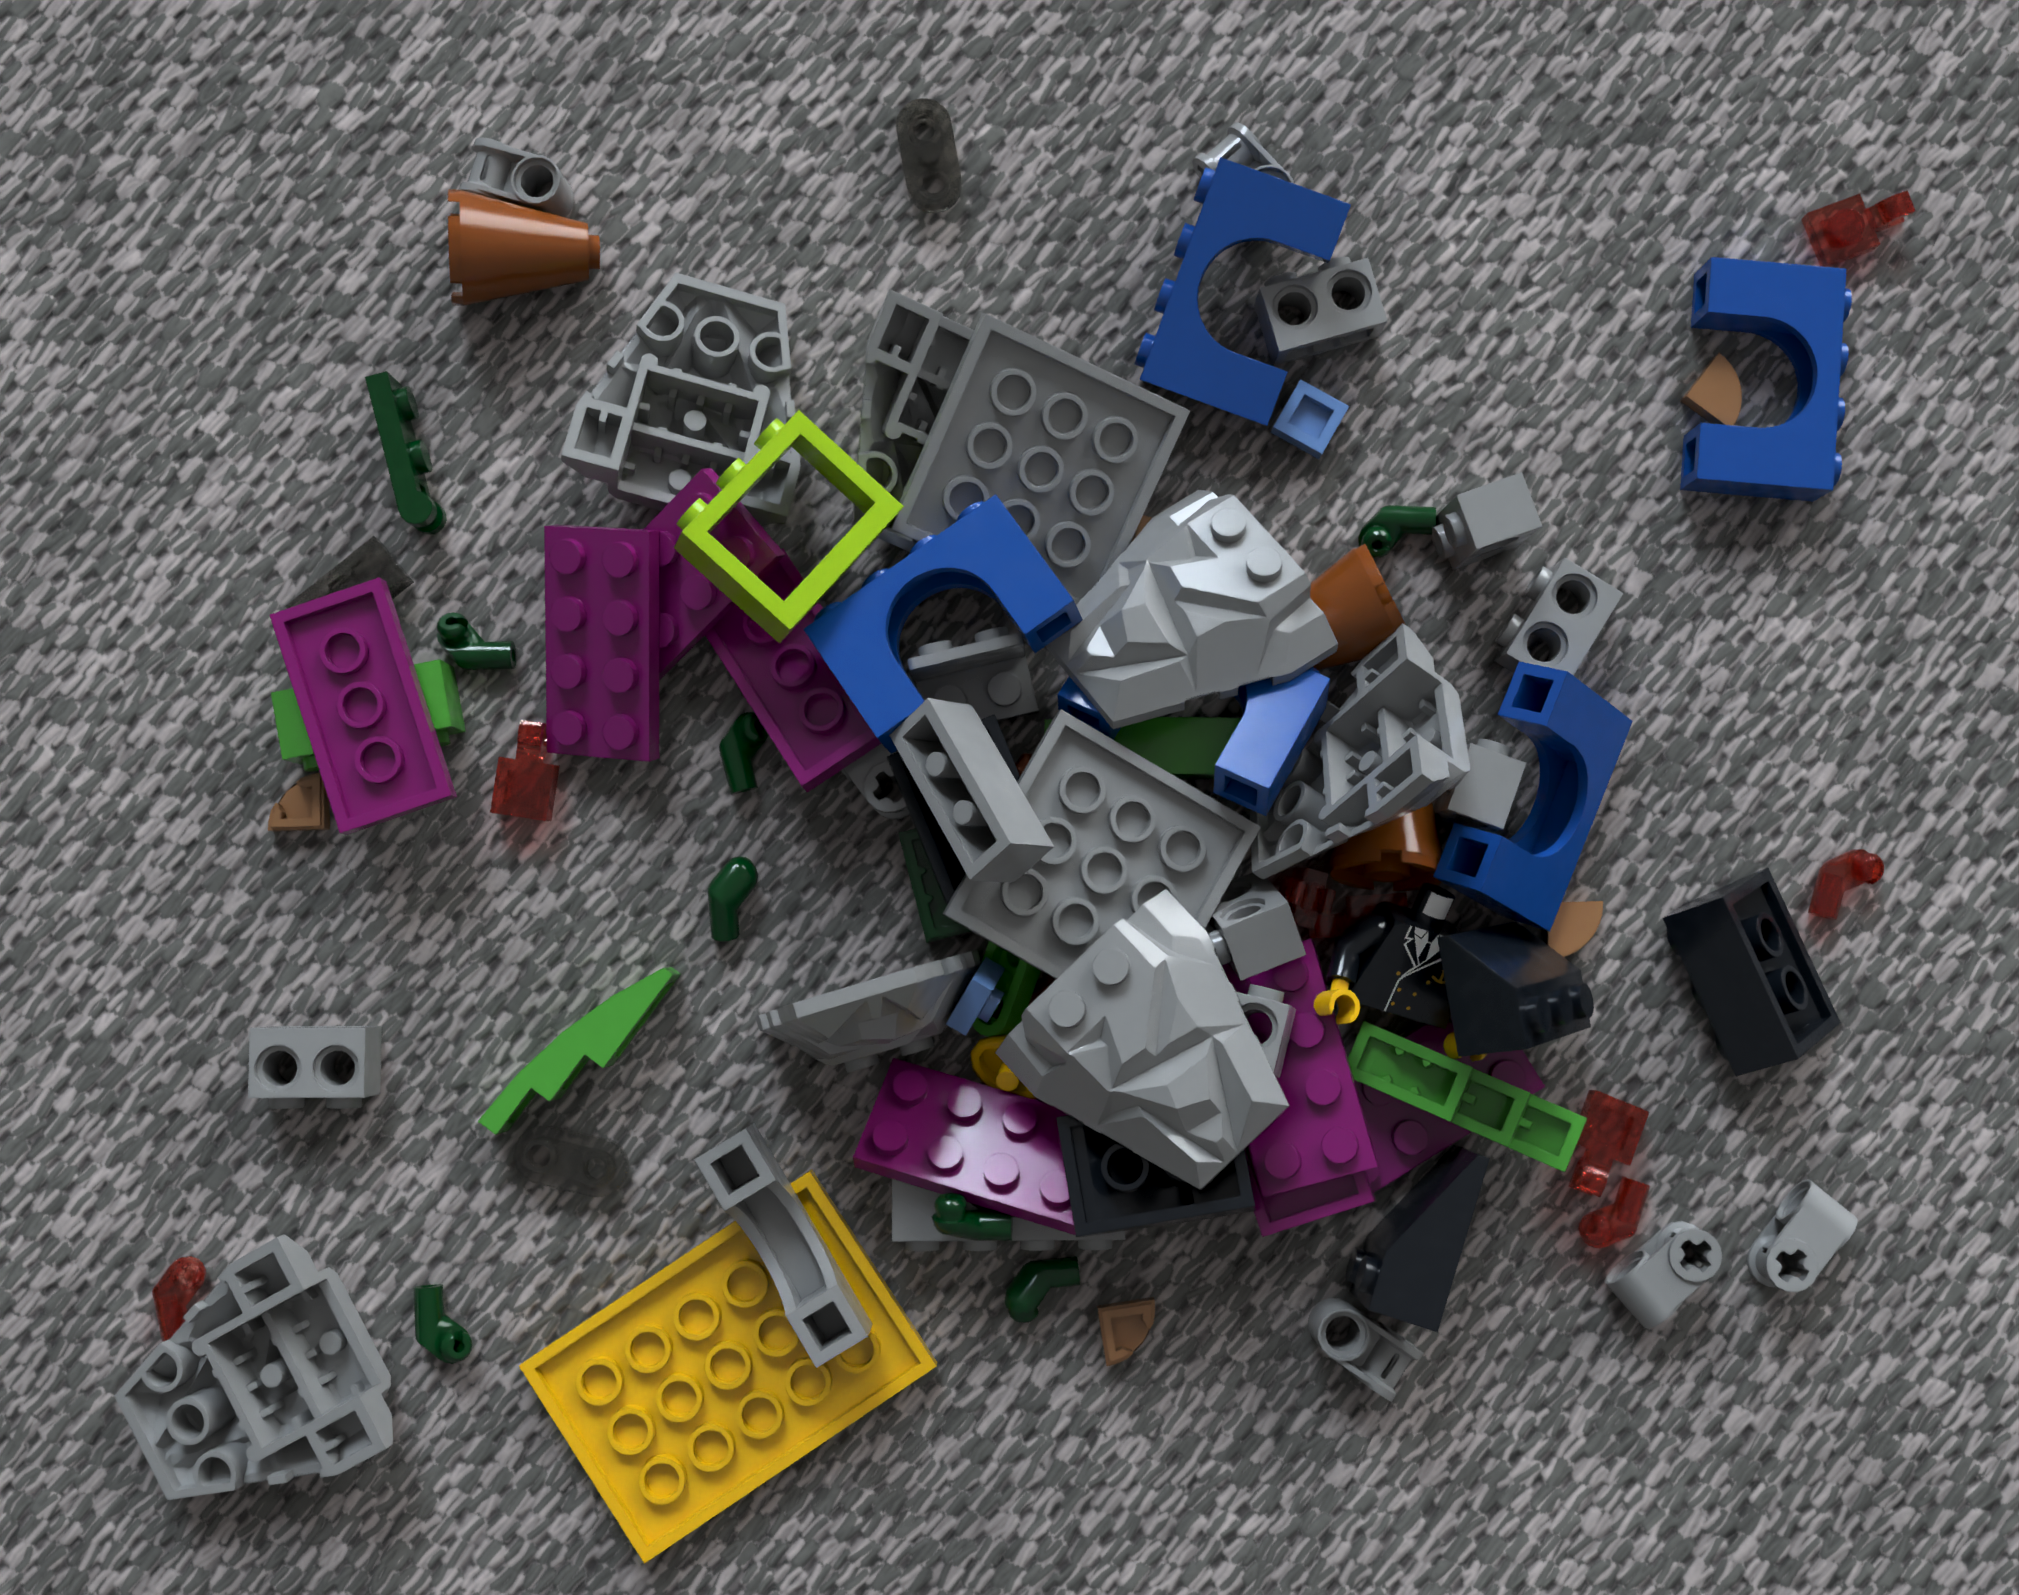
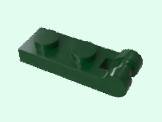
(405, 456)

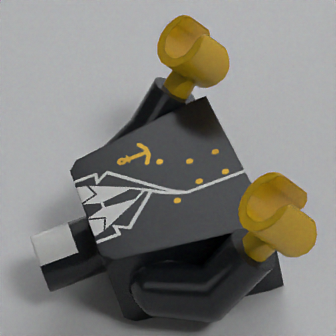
(1394, 964)

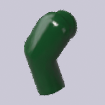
(1392, 524)
(727, 894)
(970, 1224)
(435, 1329)

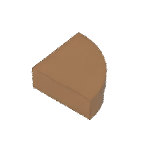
(1716, 393)
(302, 807)
(1573, 926)
(1125, 1327)

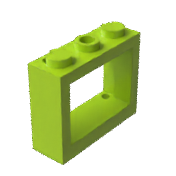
(732, 576)

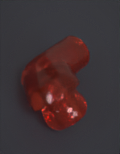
(1841, 875)
(1618, 1220)
(175, 1291)

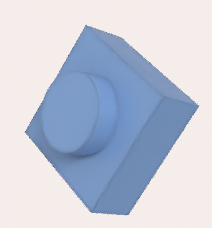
(1309, 419)
(979, 997)

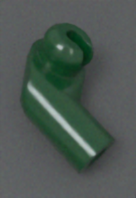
(469, 649)
(739, 748)
(1035, 1281)

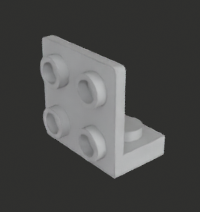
(983, 674)

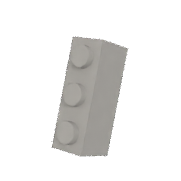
(971, 791)

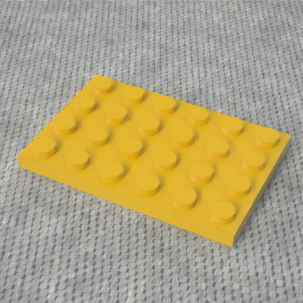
(703, 1386)

